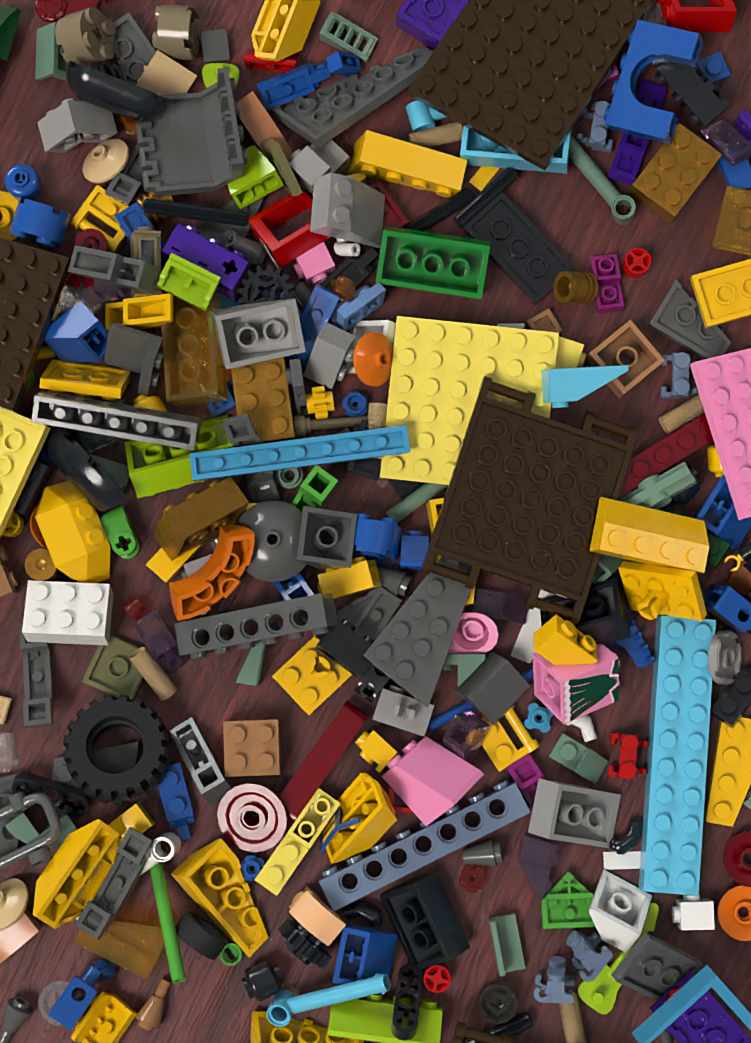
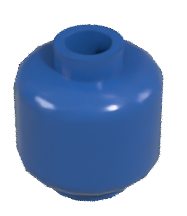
(23, 182)

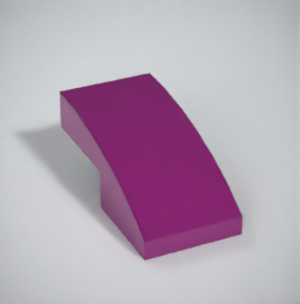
(526, 776)

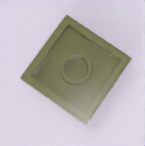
(282, 166)
(113, 671)

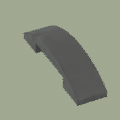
(129, 182)
(243, 432)
(37, 682)
(117, 885)

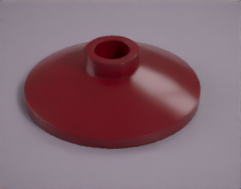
(734, 858)

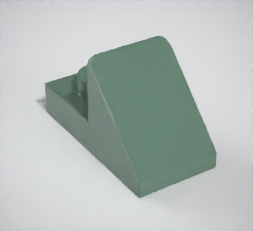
(465, 664)
(578, 758)

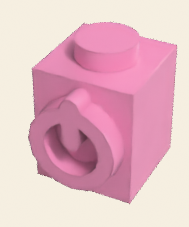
(314, 265)

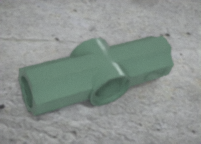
(659, 489)

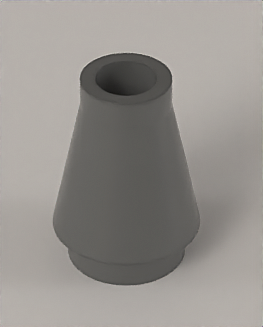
(251, 249)
(395, 581)
(485, 853)

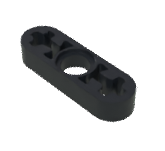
(72, 793)
(400, 1010)

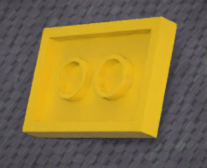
(724, 293)
(85, 379)
(662, 591)
(310, 676)

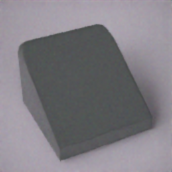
(215, 45)

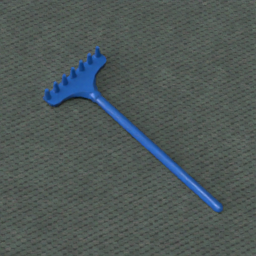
(633, 646)

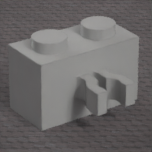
(329, 355)
(402, 711)

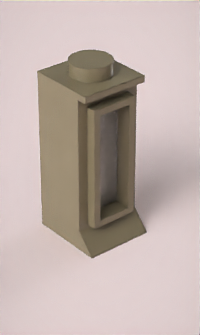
(146, 246)

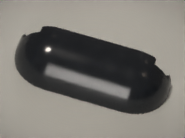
(115, 94)

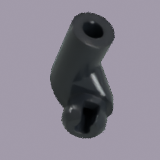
(627, 841)
(366, 910)

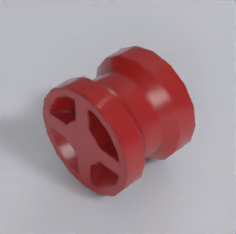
(640, 258)
(435, 982)

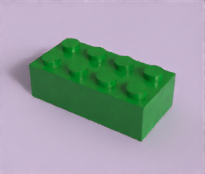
(433, 262)

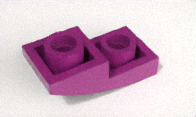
(608, 275)

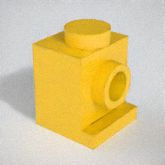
(375, 749)

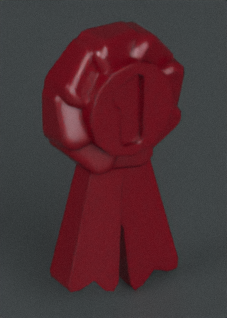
(53, 10)
(90, 239)

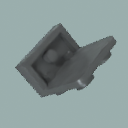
(135, 352)

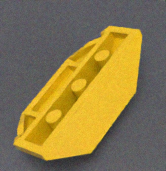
(283, 27)
(74, 534)
(372, 805)
(75, 873)

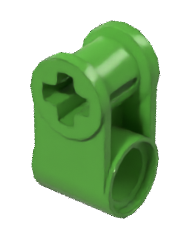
(118, 529)

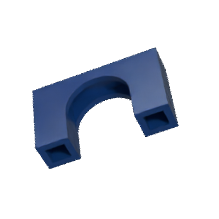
(648, 45)

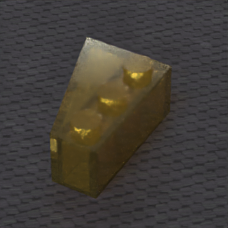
(129, 944)

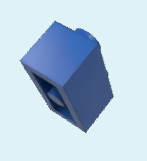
(343, 64)

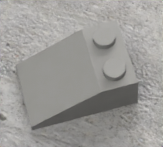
(347, 210)
(258, 332)
(574, 813)

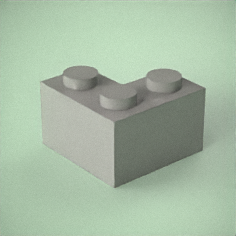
(75, 123)
(316, 162)

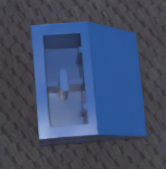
(77, 336)
(721, 516)
(363, 953)

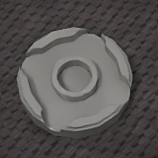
(724, 657)

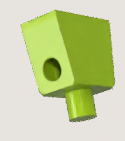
(257, 179)

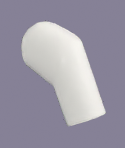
(345, 248)
(586, 726)

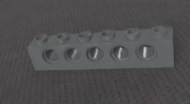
(116, 419)
(320, 613)

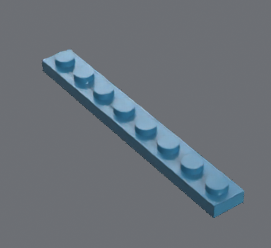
(299, 453)

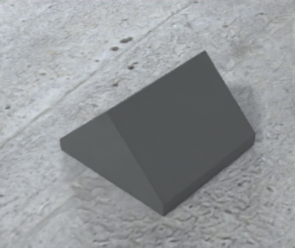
(326, 538)
(493, 688)

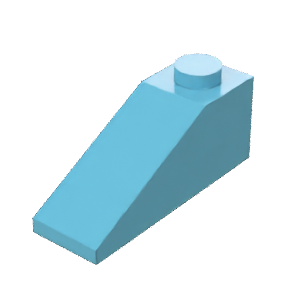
(572, 384)

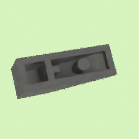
(201, 761)

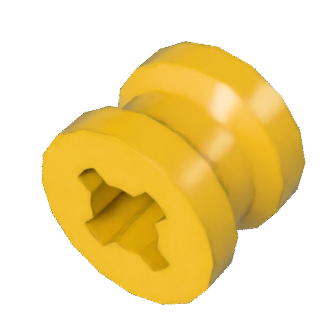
(16, 528)

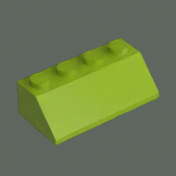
(163, 467)
(371, 1020)

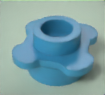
(532, 722)

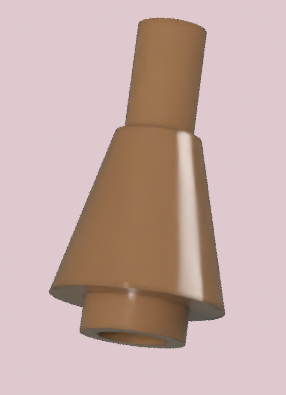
(151, 1012)

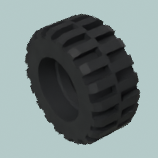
(97, 720)

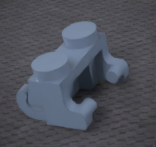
(598, 129)
(680, 377)
(585, 952)
(556, 983)

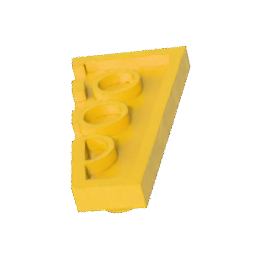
(730, 773)

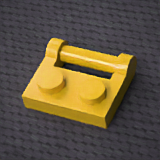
(104, 209)
(500, 747)

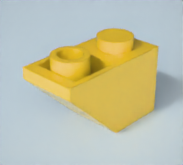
(564, 644)

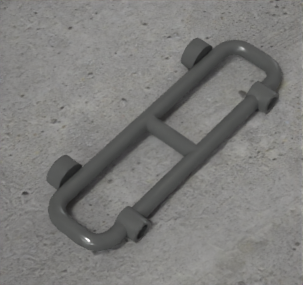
(38, 850)

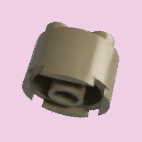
(177, 31)
(86, 37)

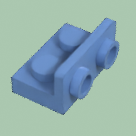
(365, 301)

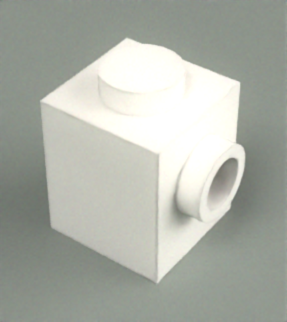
(693, 913)

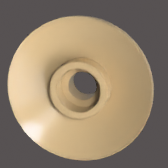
(105, 161)
(13, 901)

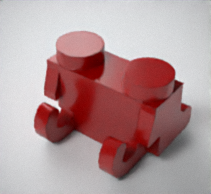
(627, 756)

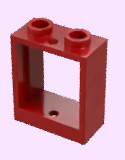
(715, 18)
(278, 213)

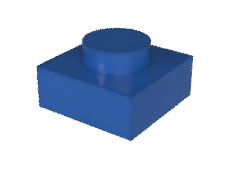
(714, 68)

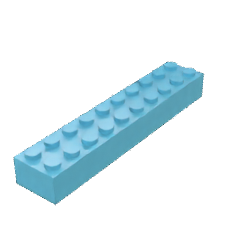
(676, 757)

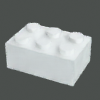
(68, 612)

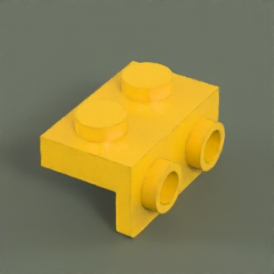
(104, 1021)

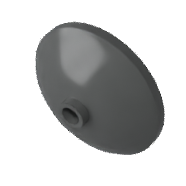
(274, 561)

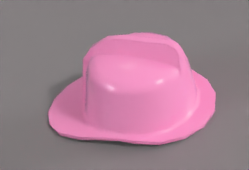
(474, 634)

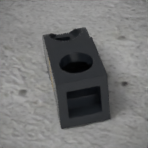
(371, 683)

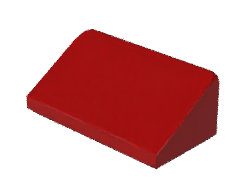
(283, 65)

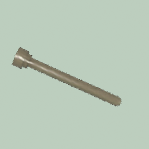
(305, 425)

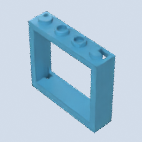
(683, 1000)

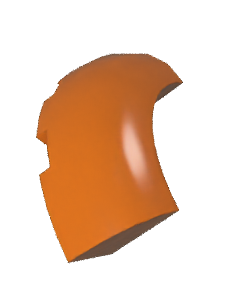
(217, 576)

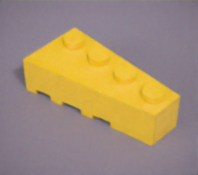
(407, 164)

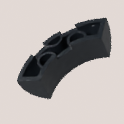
(76, 466)

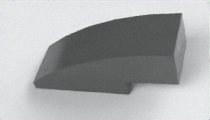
(112, 269)

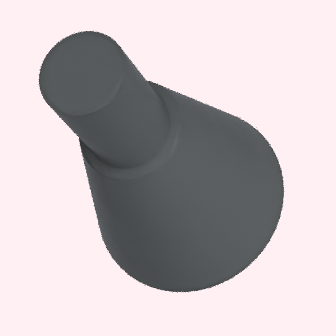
(16, 1013)

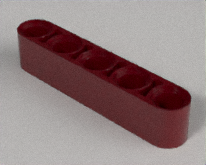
(321, 759)

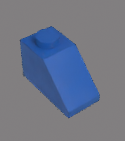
(413, 550)

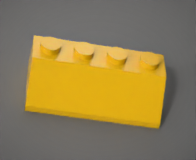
(649, 536)

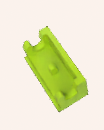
(188, 282)

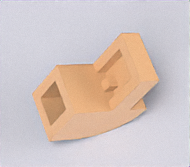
(316, 916)

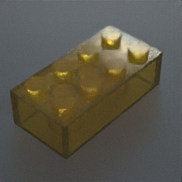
(193, 356)

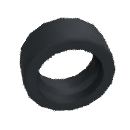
(201, 935)

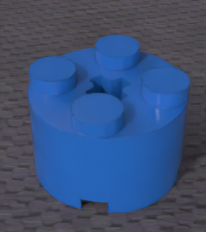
(40, 222)
(377, 538)

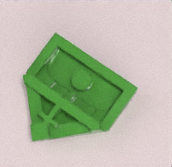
(567, 905)

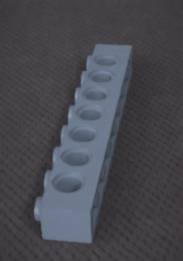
(340, 895)

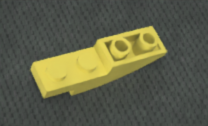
(297, 842)

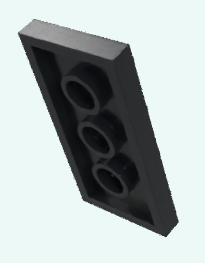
(518, 247)

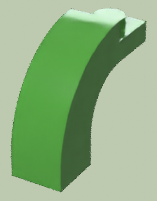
(312, 493)

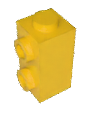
(348, 581)

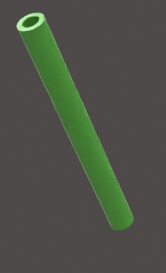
(167, 923)

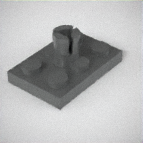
(654, 967)

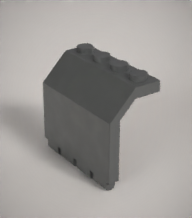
(194, 142)

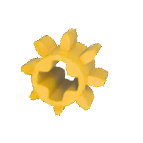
(320, 402)

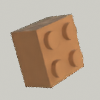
(628, 348)
(252, 747)

